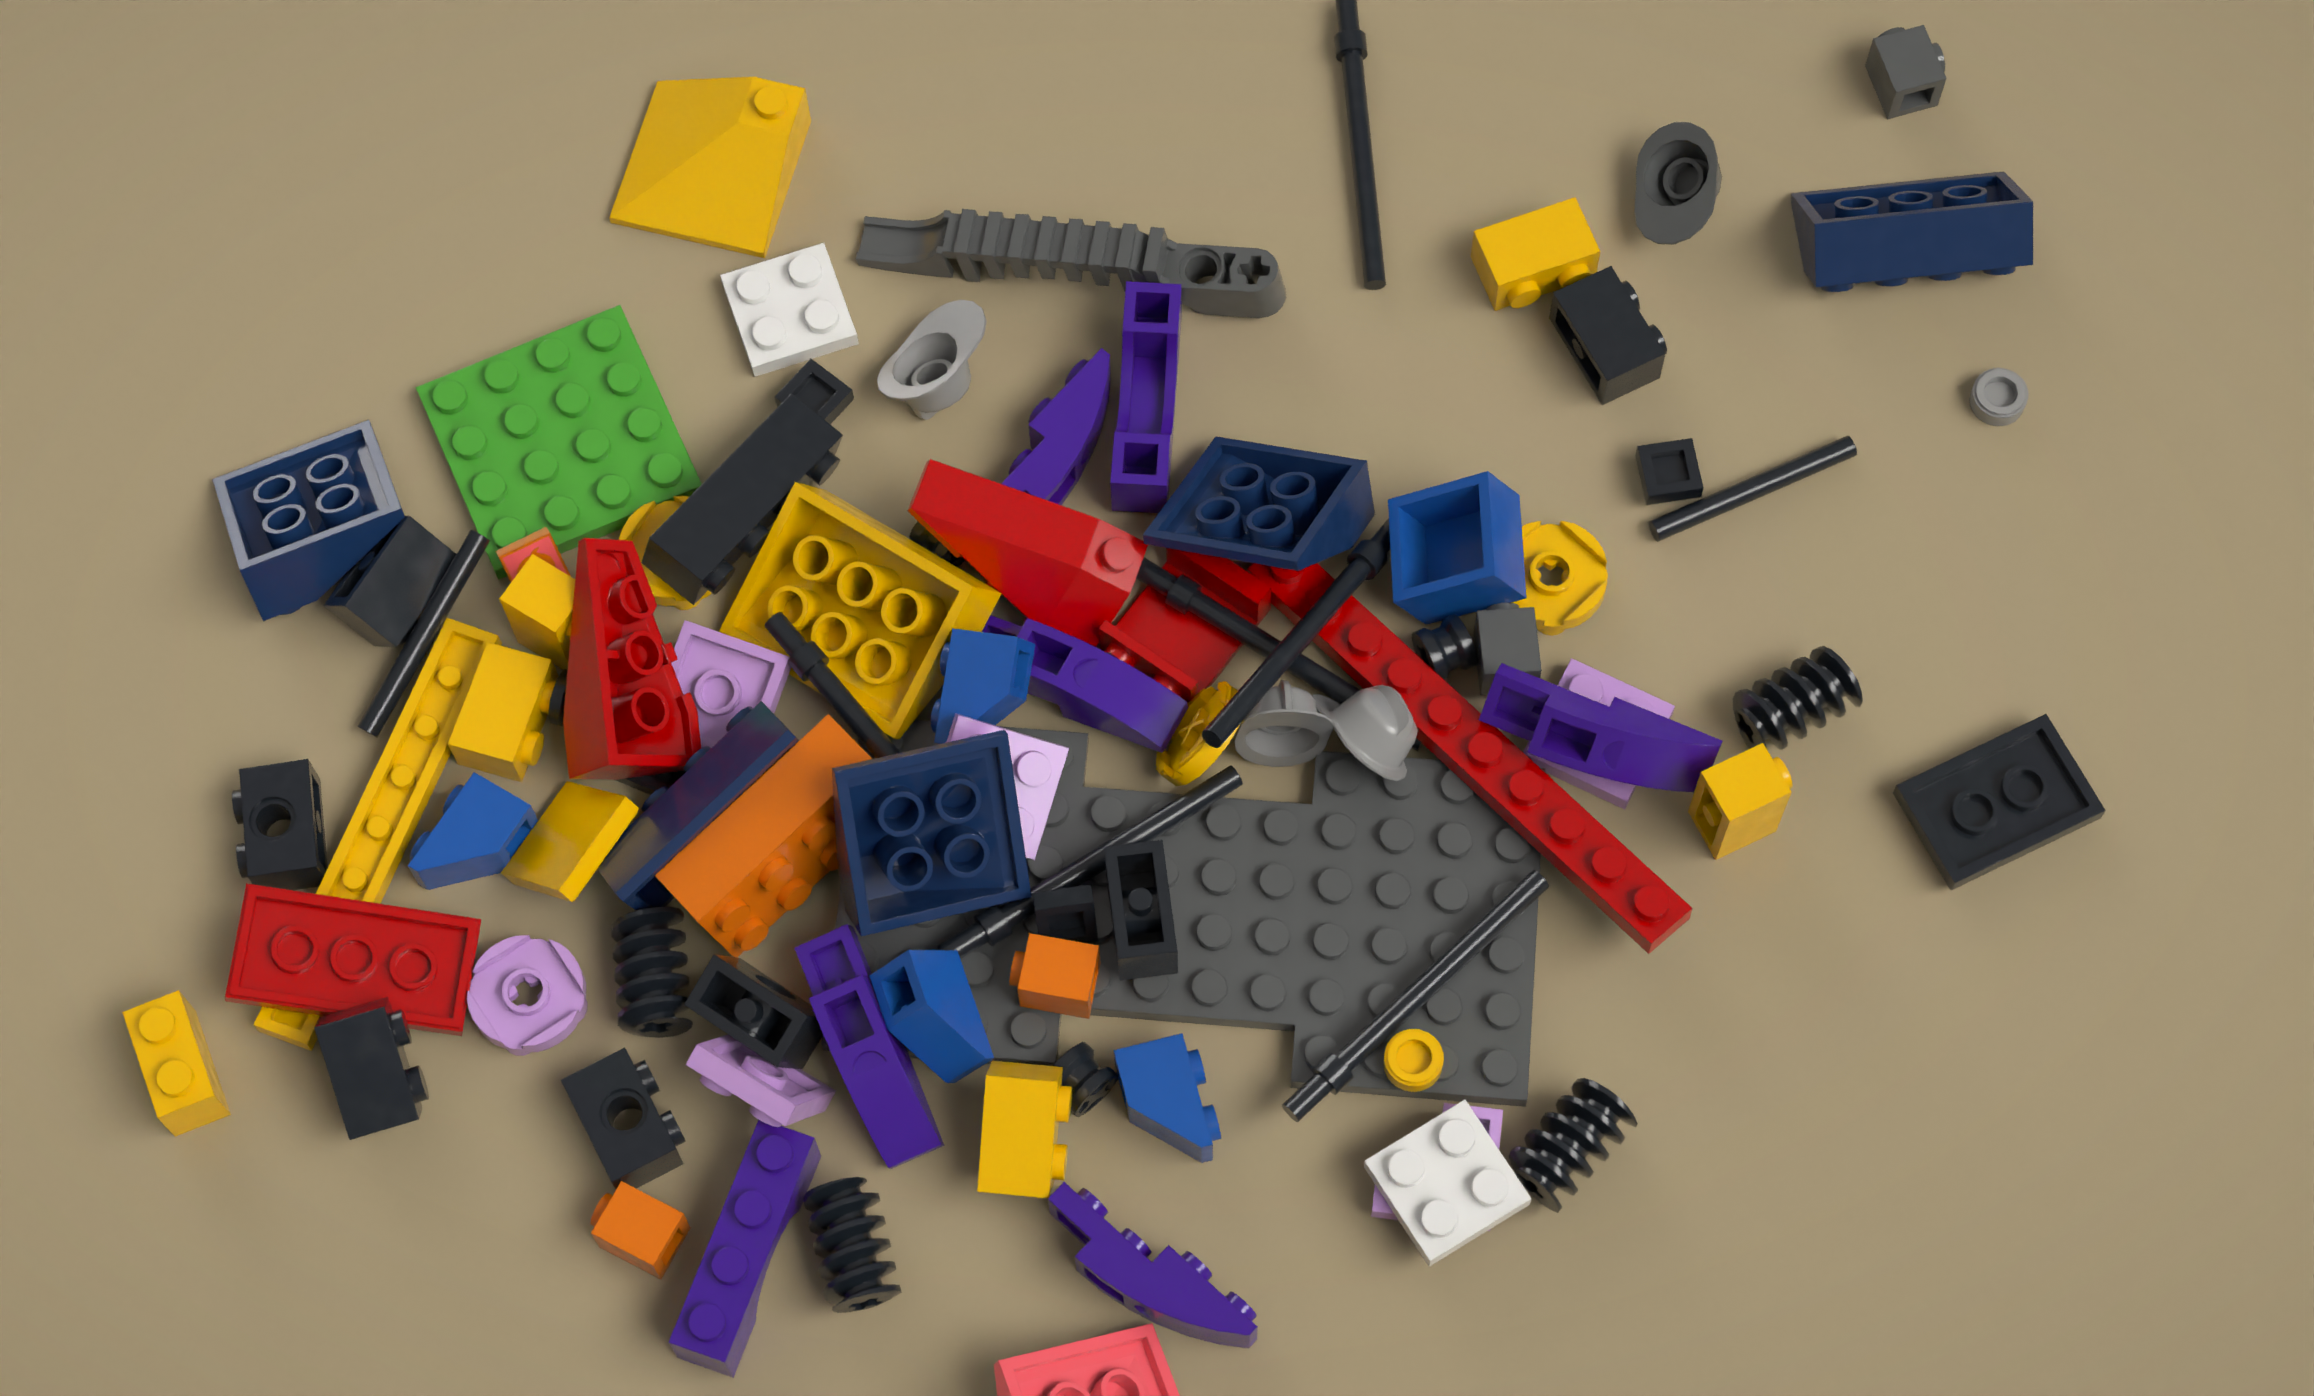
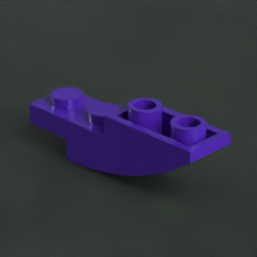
(1064, 433)
(1096, 686)
(1598, 739)
(866, 1053)
(1167, 1291)

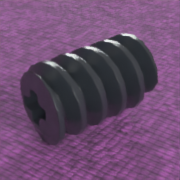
(1795, 696)
(647, 974)
(1568, 1139)
(848, 1245)

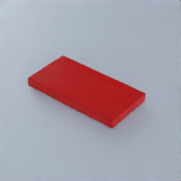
(342, 952)

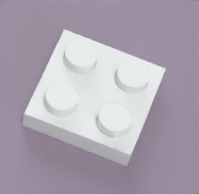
(789, 309)
(1447, 1182)

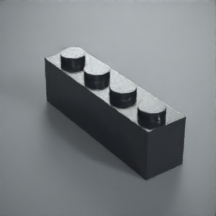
(741, 500)

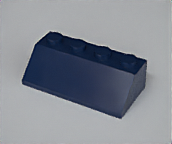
(1913, 230)
(694, 801)

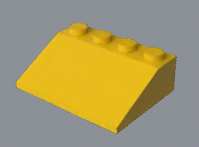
(863, 598)

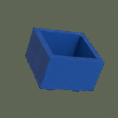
(1456, 548)

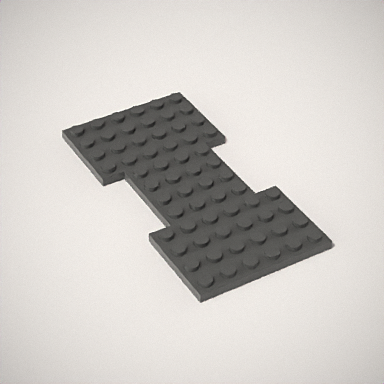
(1288, 920)

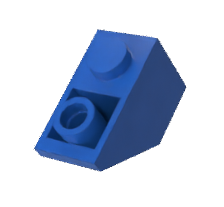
(982, 680)
(473, 837)
(933, 1011)
(1163, 1095)

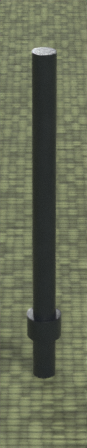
(1351, 51)
(1362, 565)
(1186, 596)
(811, 664)
(996, 923)
(1335, 1070)

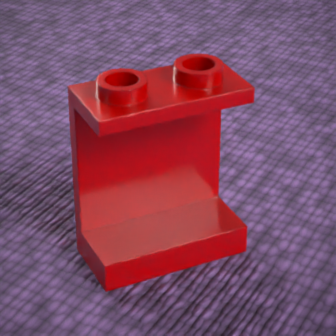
(1181, 648)

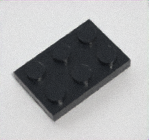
(1998, 801)

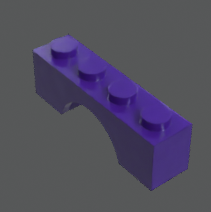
(1146, 397)
(731, 1274)

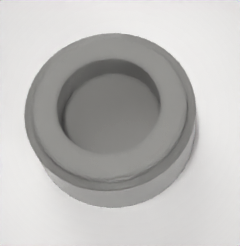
(1998, 397)

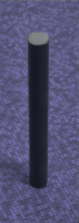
(1752, 488)
(423, 633)

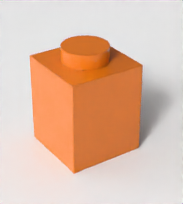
(1056, 975)
(639, 1229)

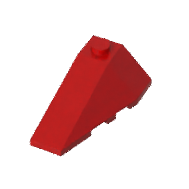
(1037, 553)
(621, 688)

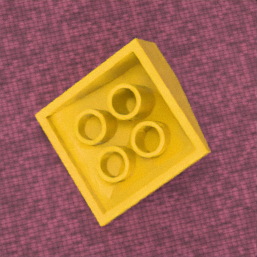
(714, 161)

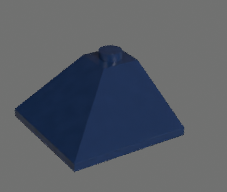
(1266, 505)
(307, 516)
(929, 833)

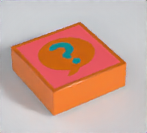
(538, 543)

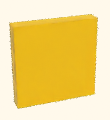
(570, 841)

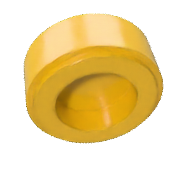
(1413, 1060)

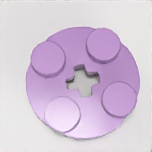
(525, 1027)

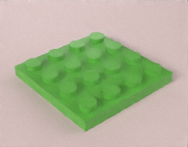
(559, 436)

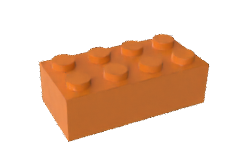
(766, 844)

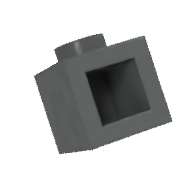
(1906, 70)
(1507, 637)

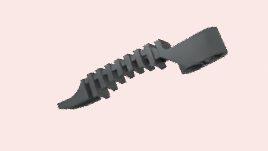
(1242, 285)

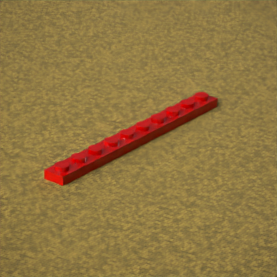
(1488, 761)

